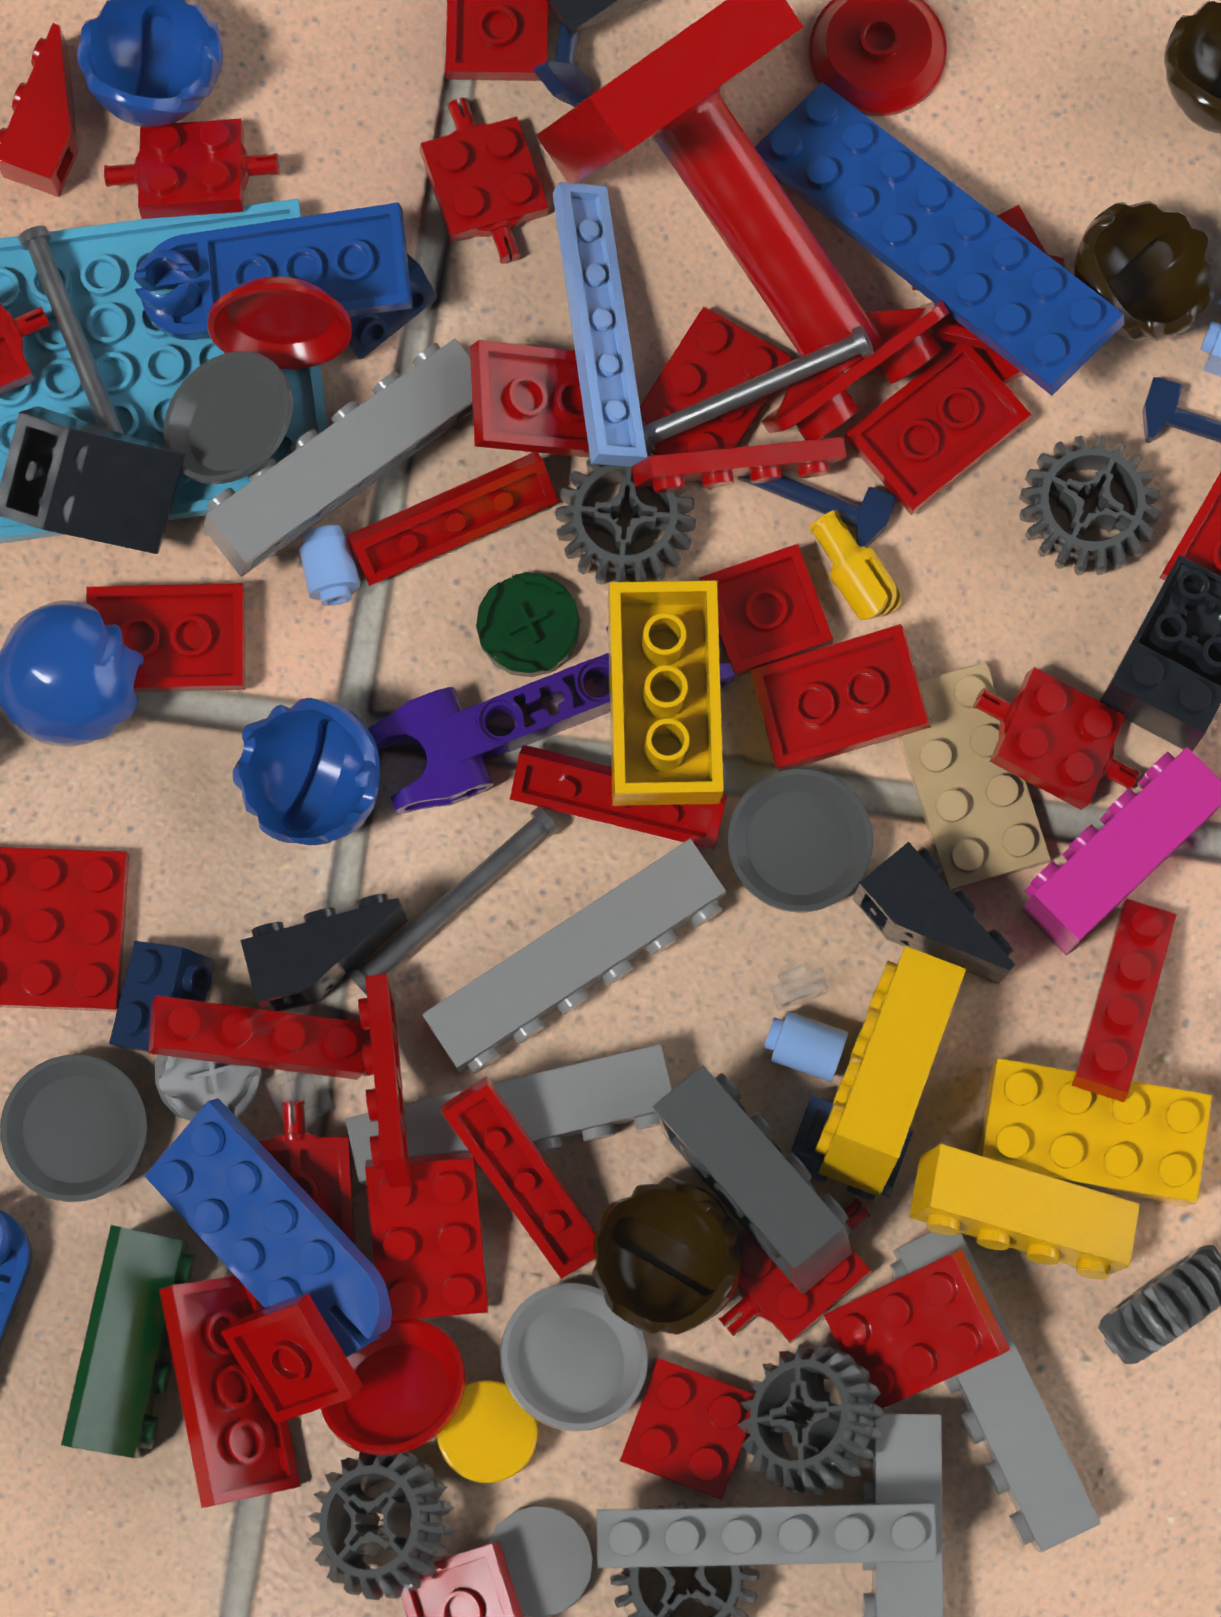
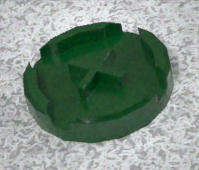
(528, 624)

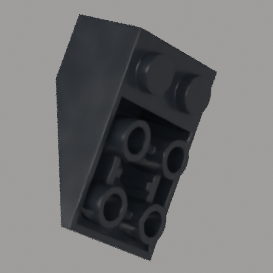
(88, 481)
(1174, 662)
(921, 912)
(310, 959)

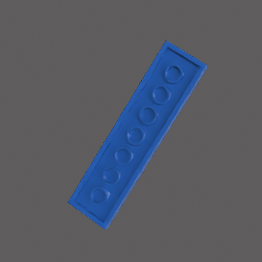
(939, 239)

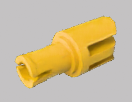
(856, 570)

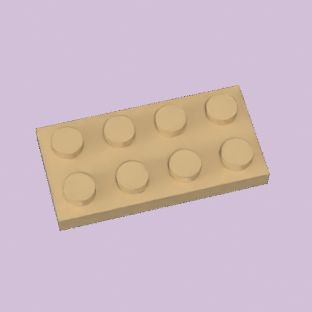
(972, 808)

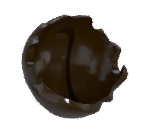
(1194, 66)
(1147, 268)
(667, 1257)

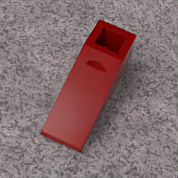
(42, 133)

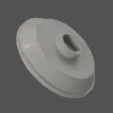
(572, 1358)

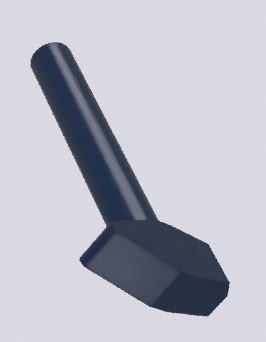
(562, 76)
(1162, 411)
(868, 518)

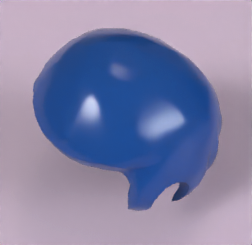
(150, 59)
(67, 675)
(308, 772)

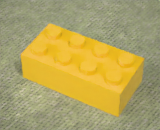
(665, 693)
(888, 1070)
(1129, 1149)

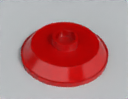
(878, 53)
(281, 320)
(408, 1394)

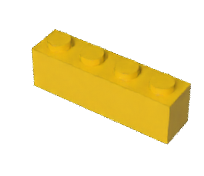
(1024, 1212)

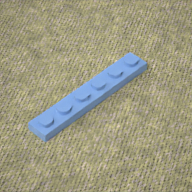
(599, 325)

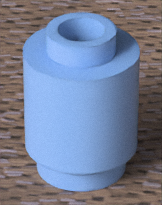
(329, 565)

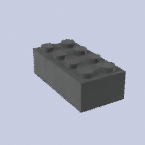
(753, 1178)

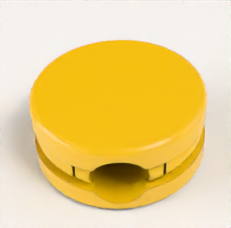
(489, 1434)

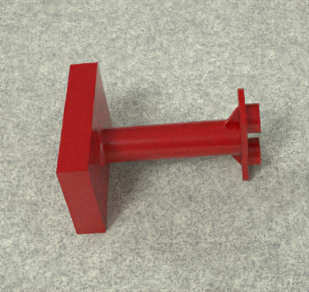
(679, 106)

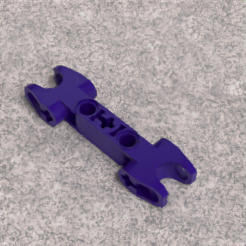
(460, 743)

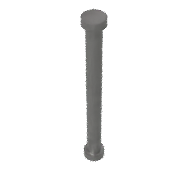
(36, 242)
(758, 387)
(457, 897)

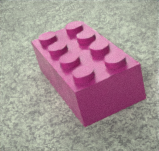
(1134, 842)

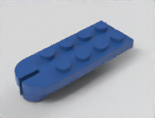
(347, 253)
(269, 1227)

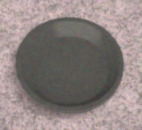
(229, 417)
(800, 840)
(74, 1128)

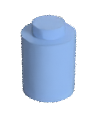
(806, 1045)

